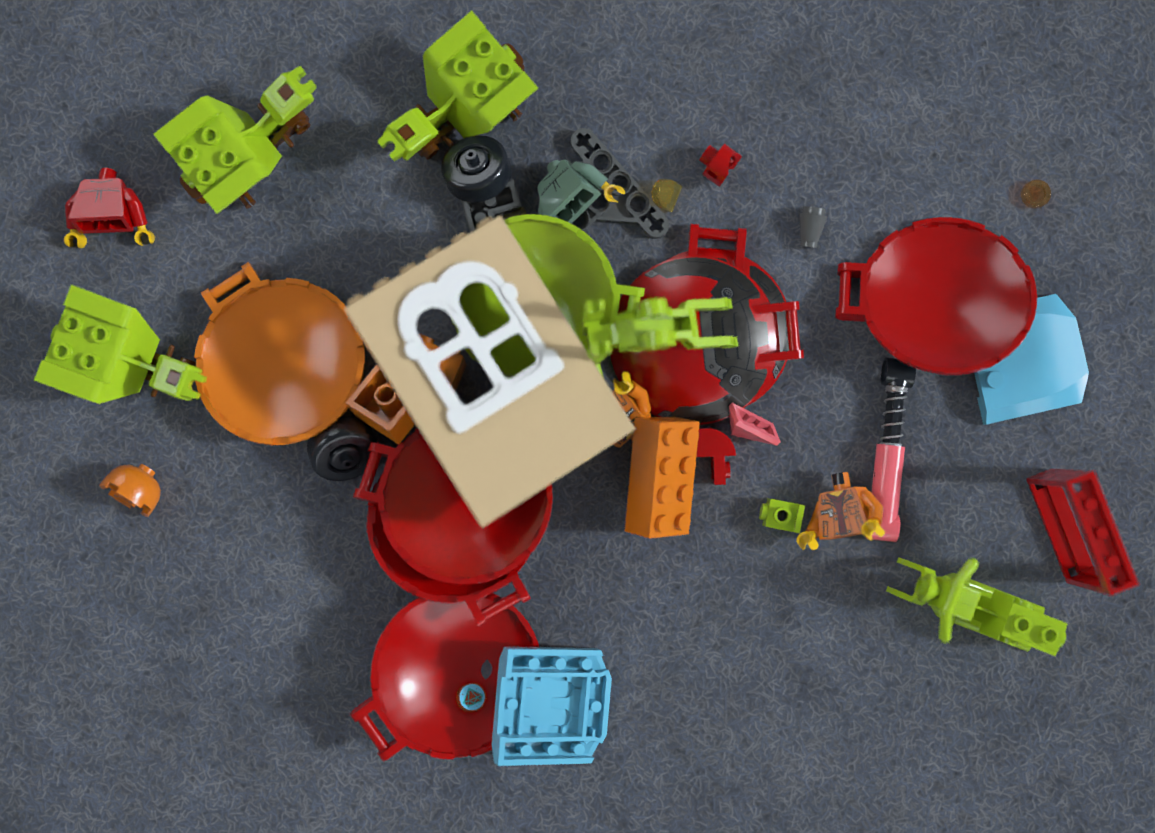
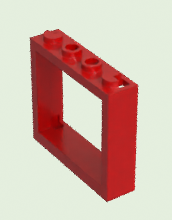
(1111, 567)

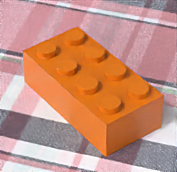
(661, 476)

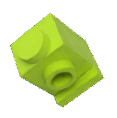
(793, 520)

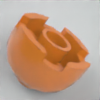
(133, 487)

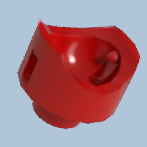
(719, 163)

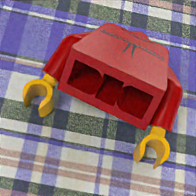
(104, 207)

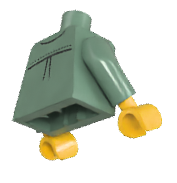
(572, 189)

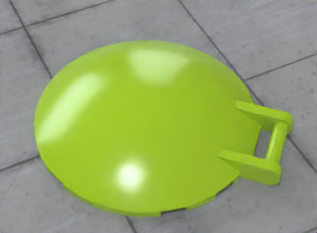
(572, 272)

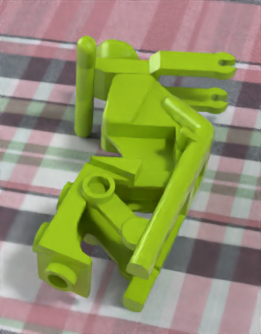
(984, 609)

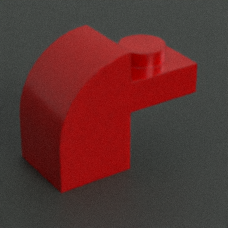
(716, 445)

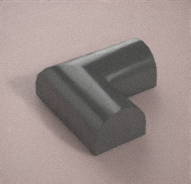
(503, 202)

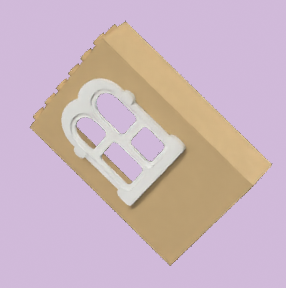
(527, 425)

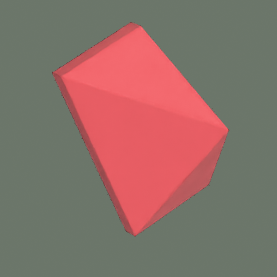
(751, 426)

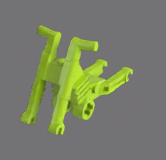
(650, 327)

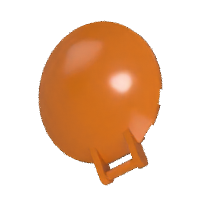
(277, 358)

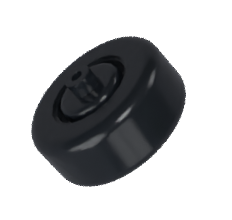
(476, 168)
(341, 449)

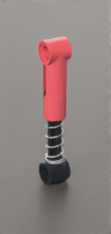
(890, 453)

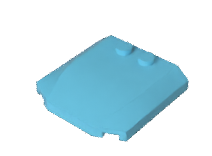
(1041, 373)
(550, 705)

